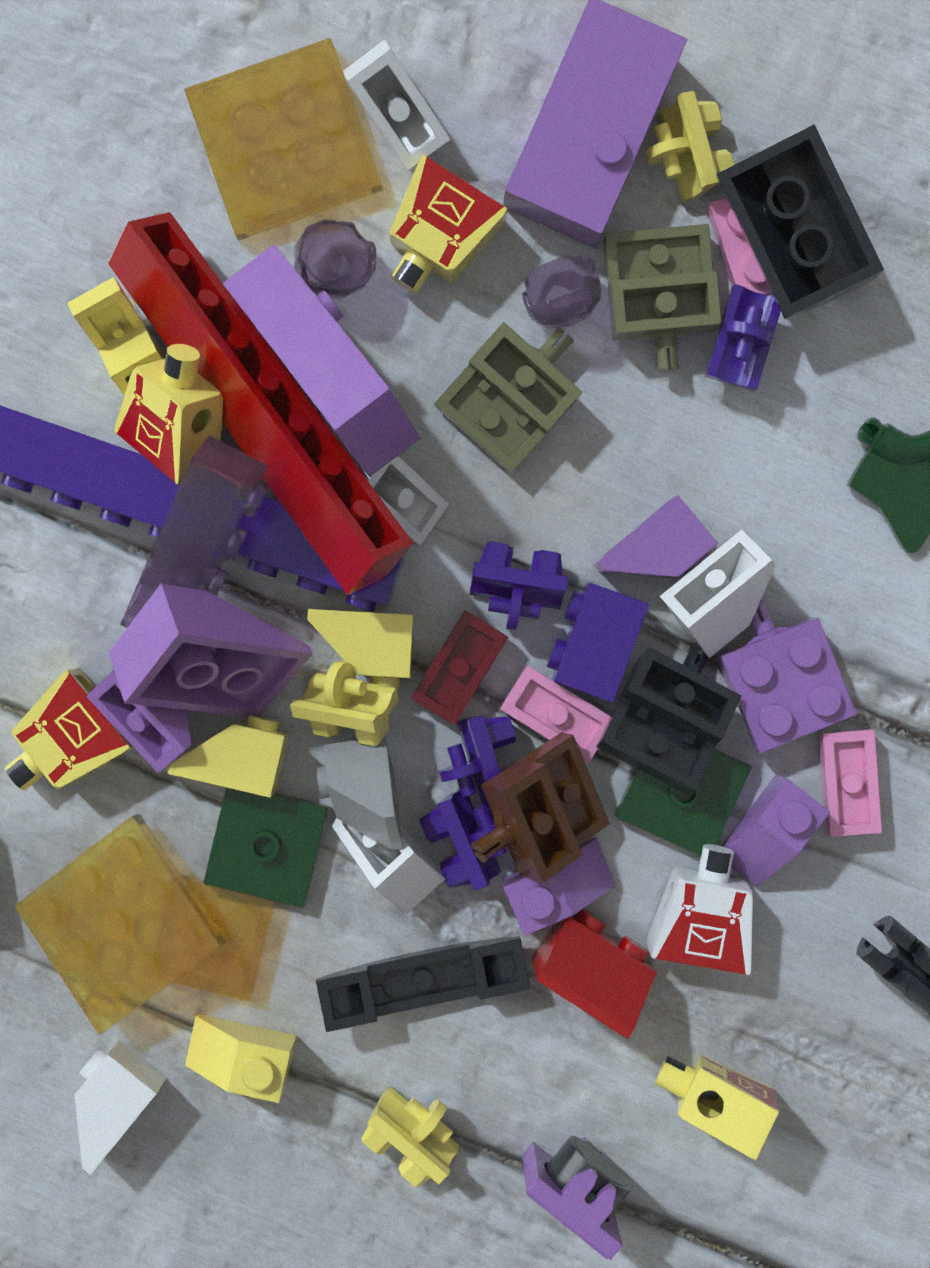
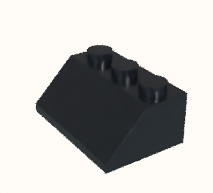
(800, 223)

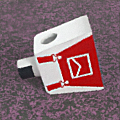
(705, 916)

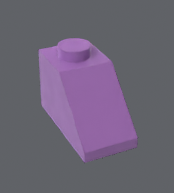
(662, 545)
(153, 731)
(774, 830)
(563, 894)

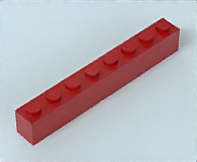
(261, 403)

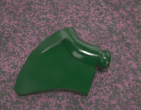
(896, 480)

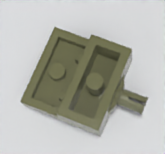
(662, 286)
(510, 395)

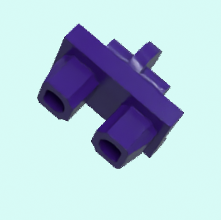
(743, 338)
(518, 590)
(479, 739)
(464, 824)

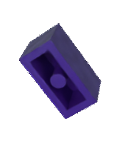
(597, 641)

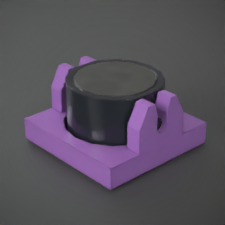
(578, 1190)

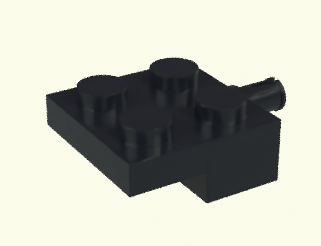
(669, 719)

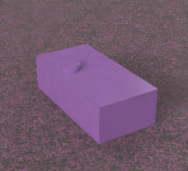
(593, 122)
(323, 359)

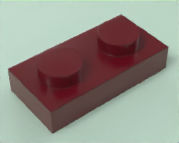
(459, 667)

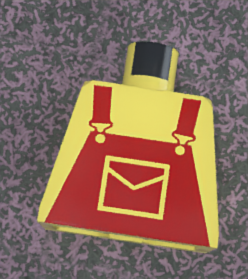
(441, 225)
(170, 411)
(64, 736)
(739, 1114)

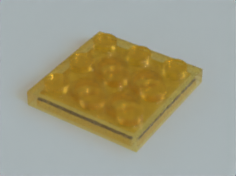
(283, 139)
(119, 924)

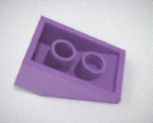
(203, 655)

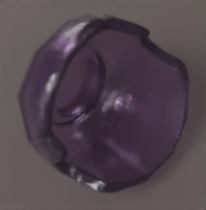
(334, 258)
(562, 291)

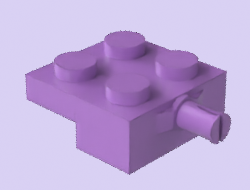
(785, 681)

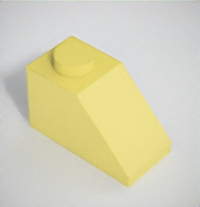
(372, 642)
(240, 757)
(241, 1057)

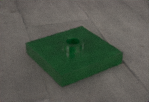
(684, 818)
(266, 846)

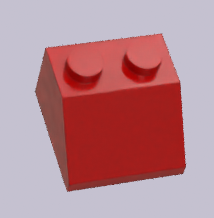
(595, 970)

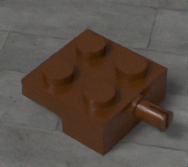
(543, 810)

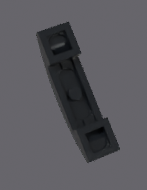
(422, 980)

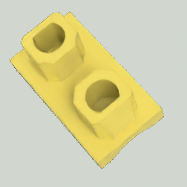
(685, 145)
(343, 701)
(415, 1134)

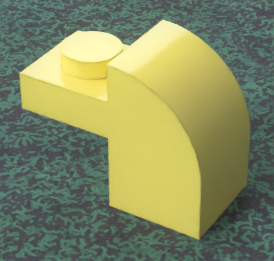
(116, 330)

